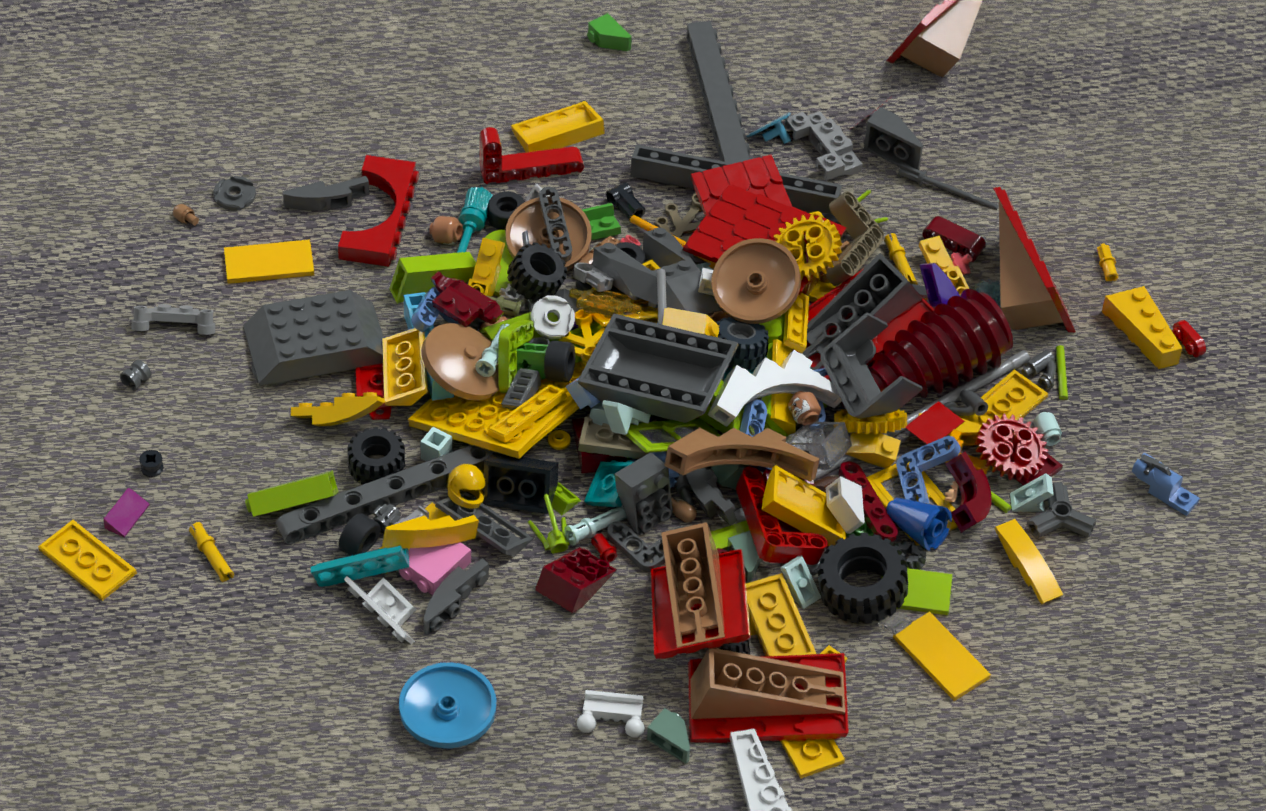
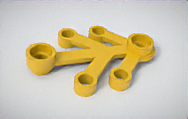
(588, 341)

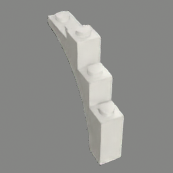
(767, 379)

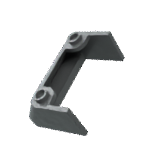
(847, 368)

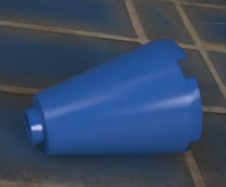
(921, 521)

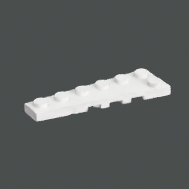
(756, 773)

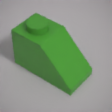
(609, 34)

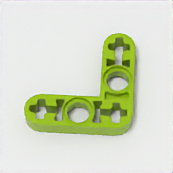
(509, 340)

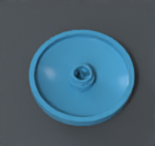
(447, 705)

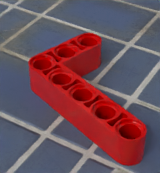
(522, 166)
(769, 540)

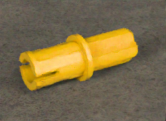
(1107, 263)

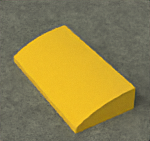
(559, 128)
(800, 505)

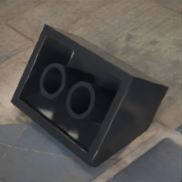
(519, 482)

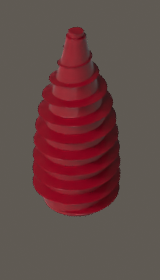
(946, 344)

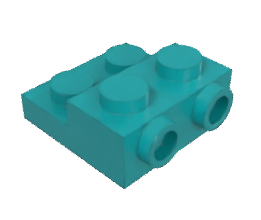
(603, 487)

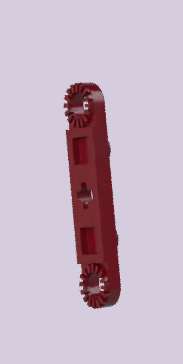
(874, 511)

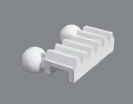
(612, 706)

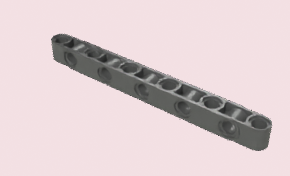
(387, 490)

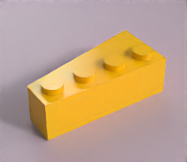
(1144, 325)

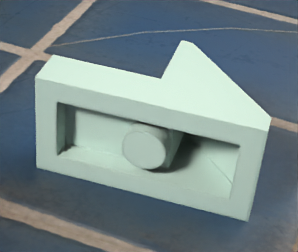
(621, 416)
(1032, 495)
(800, 582)

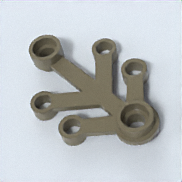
(681, 226)

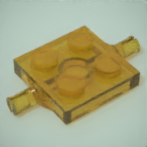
(604, 302)

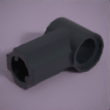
(624, 199)

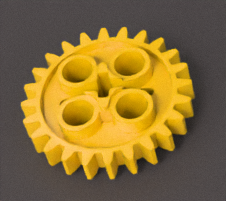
(826, 244)
(874, 424)

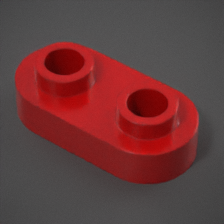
(1189, 338)

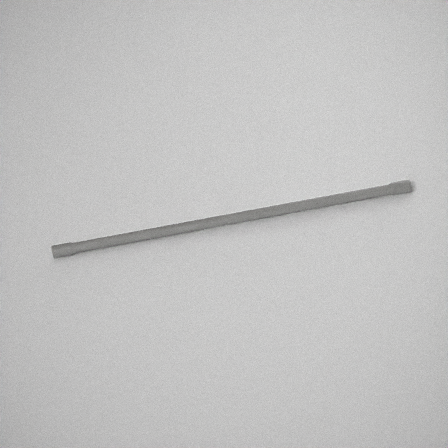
(1010, 364)

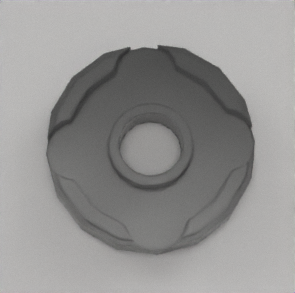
(234, 202)

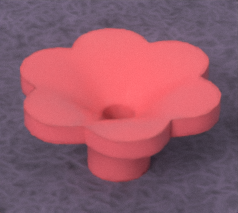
(962, 262)

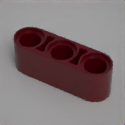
(955, 237)

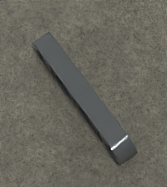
(555, 224)

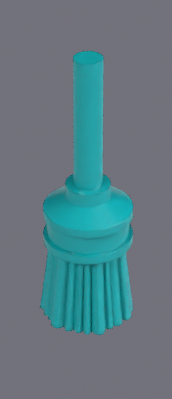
(473, 214)

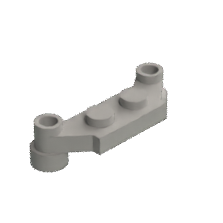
(165, 313)

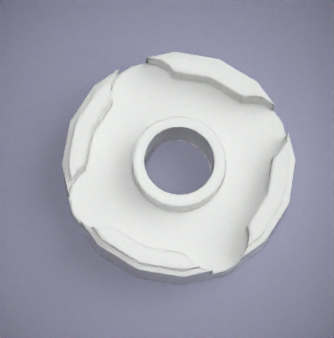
(544, 326)

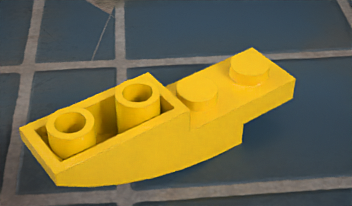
(935, 252)
(487, 266)
(341, 411)

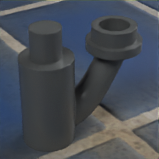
(1039, 363)
(974, 404)

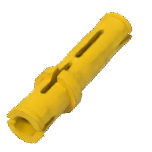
(898, 254)
(207, 545)

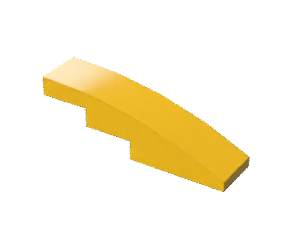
(425, 533)
(1028, 560)

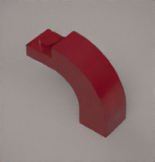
(974, 492)

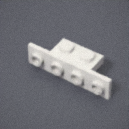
(388, 603)

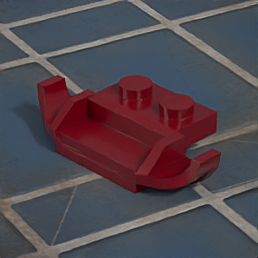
(463, 302)

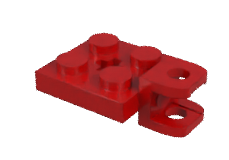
(366, 382)

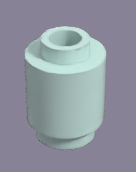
(1048, 427)

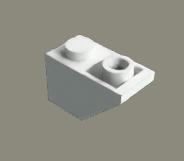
(846, 503)

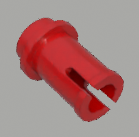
(605, 550)

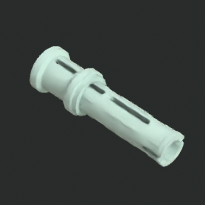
(489, 359)
(589, 527)

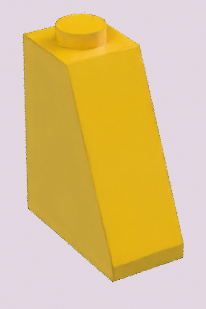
(690, 321)

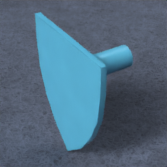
(778, 130)

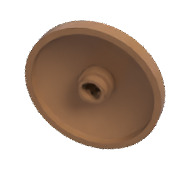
(530, 218)
(756, 281)
(451, 359)

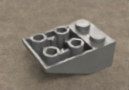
(645, 493)

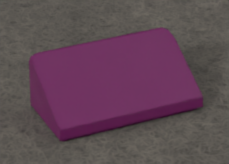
(125, 513)

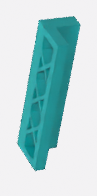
(361, 565)

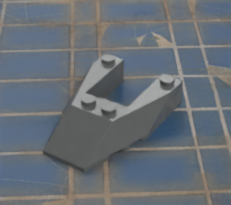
(641, 282)

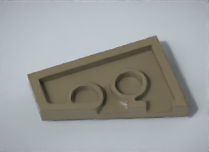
(603, 441)

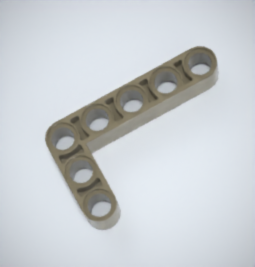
(865, 235)

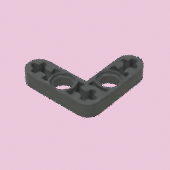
(644, 550)

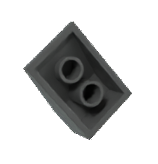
(892, 139)

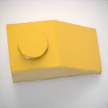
(874, 448)

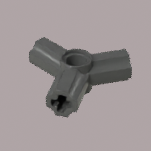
(1060, 516)

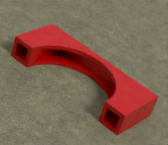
(378, 243)

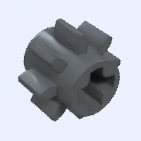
(386, 516)

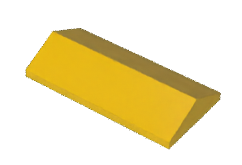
(404, 368)
(779, 402)

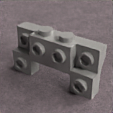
(830, 142)

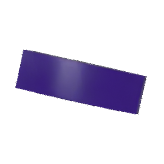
(937, 284)

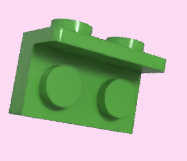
(602, 221)

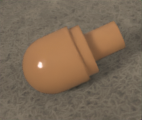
(183, 212)
(683, 510)

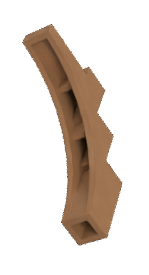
(734, 447)

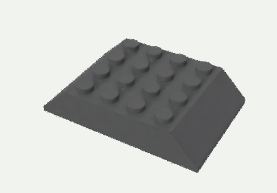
(313, 337)
(656, 368)

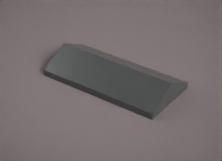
(487, 528)

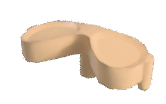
(951, 495)

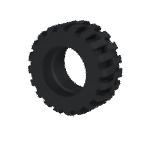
(868, 602)

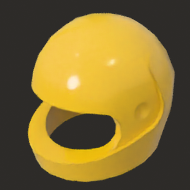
(469, 479)

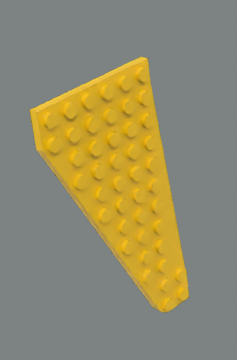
(471, 419)

